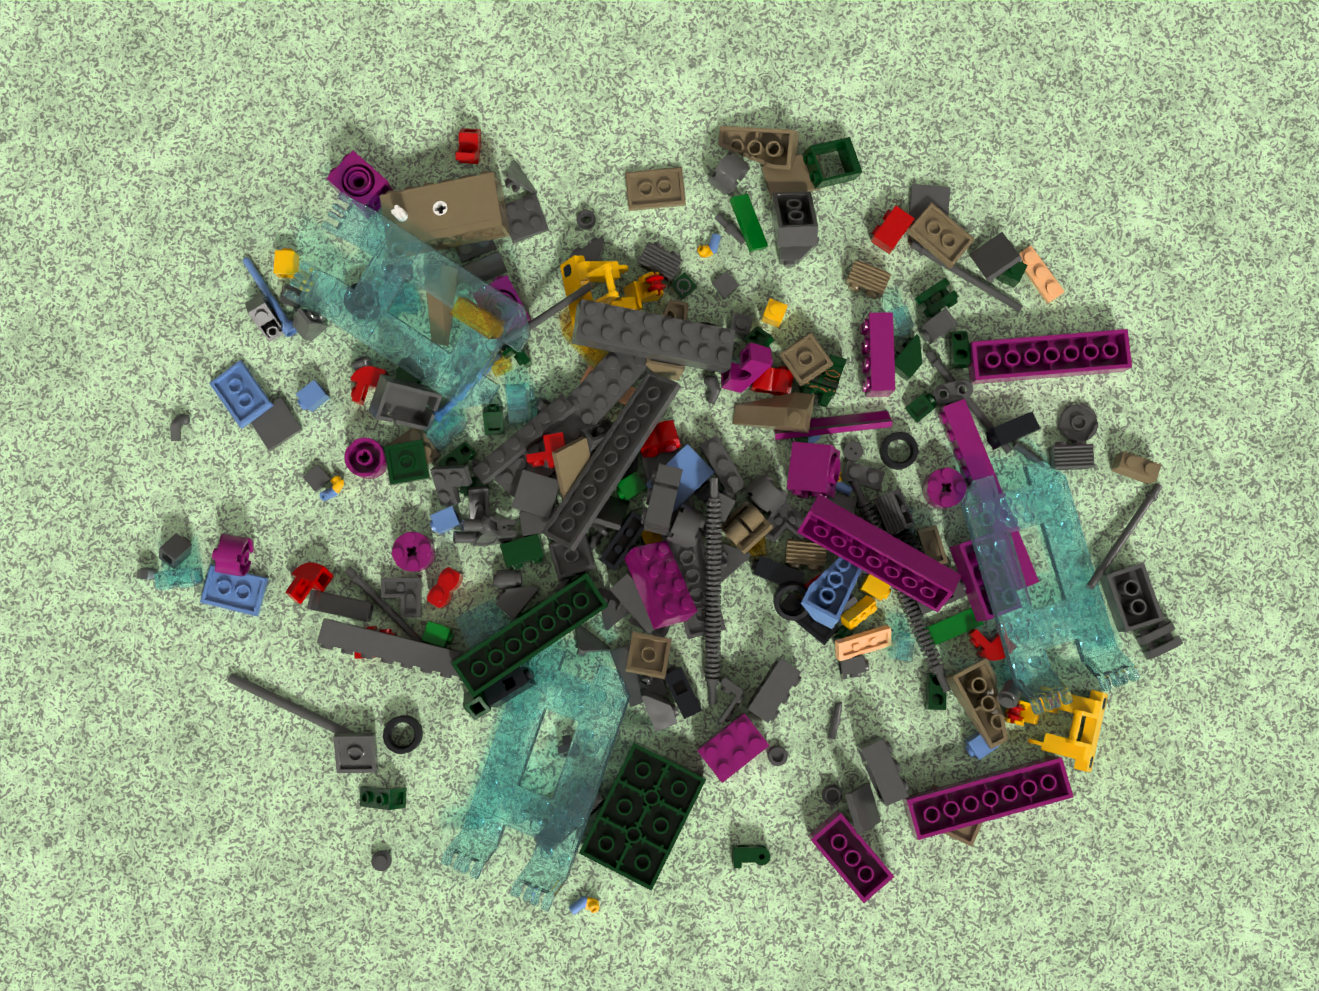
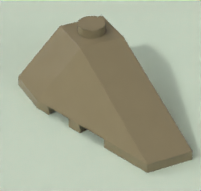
(763, 145)
(439, 320)
(672, 371)
(784, 412)
(978, 695)

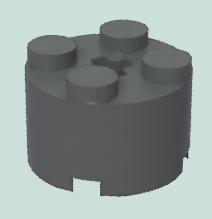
(728, 172)
(765, 495)
(686, 526)

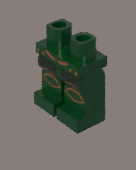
(826, 382)

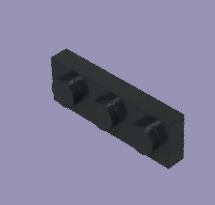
(816, 629)

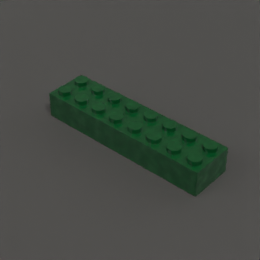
(528, 634)

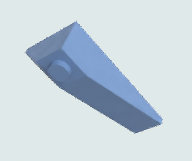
(830, 592)

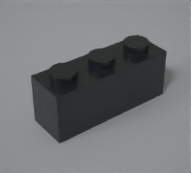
(622, 541)

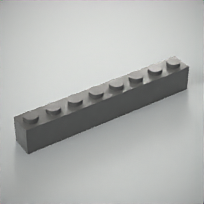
(387, 647)

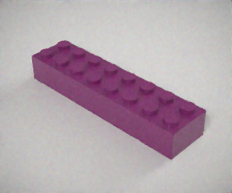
(1049, 356)
(879, 553)
(987, 797)

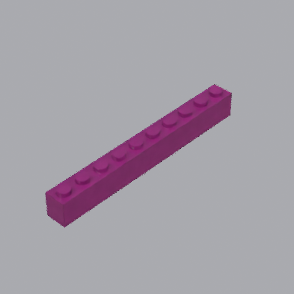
(977, 465)

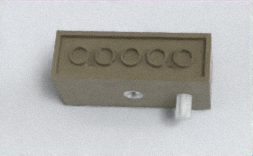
(451, 211)

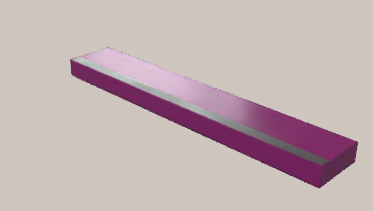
(841, 424)

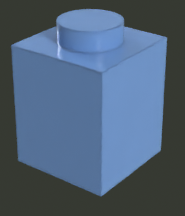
(312, 396)
(445, 520)
(977, 747)

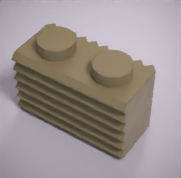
(867, 279)
(1136, 467)
(804, 553)

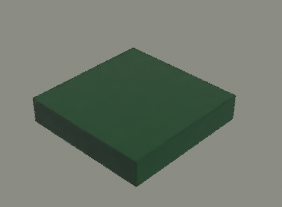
(407, 462)

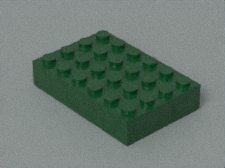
(642, 815)

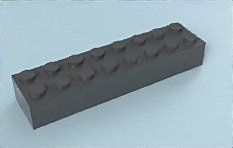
(653, 336)

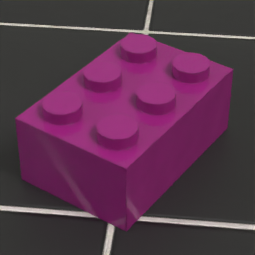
(732, 747)

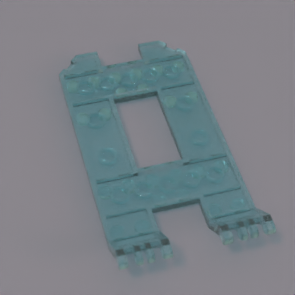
(366, 308)
(1076, 617)
(555, 820)

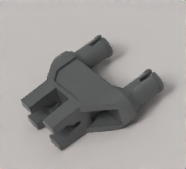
(485, 531)

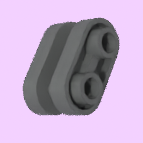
(1163, 629)

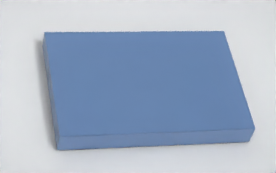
(241, 394)
(694, 473)
(234, 592)

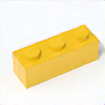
(858, 612)

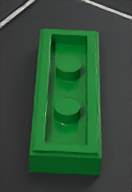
(748, 222)
(952, 626)

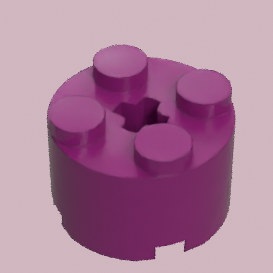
(359, 450)
(954, 492)
(402, 552)
(233, 555)

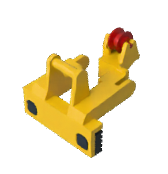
(578, 272)
(1069, 747)

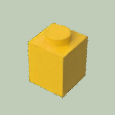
(286, 263)
(774, 313)
(875, 588)

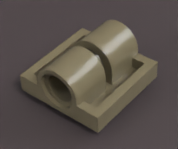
(745, 527)

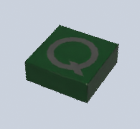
(683, 286)

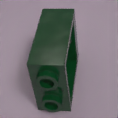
(847, 156)

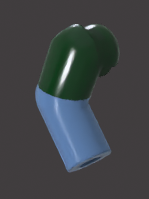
(809, 439)

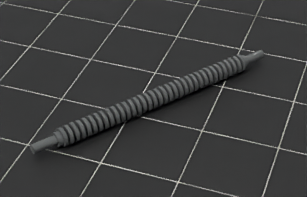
(713, 596)
(937, 669)

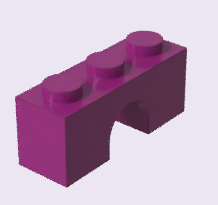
(754, 362)

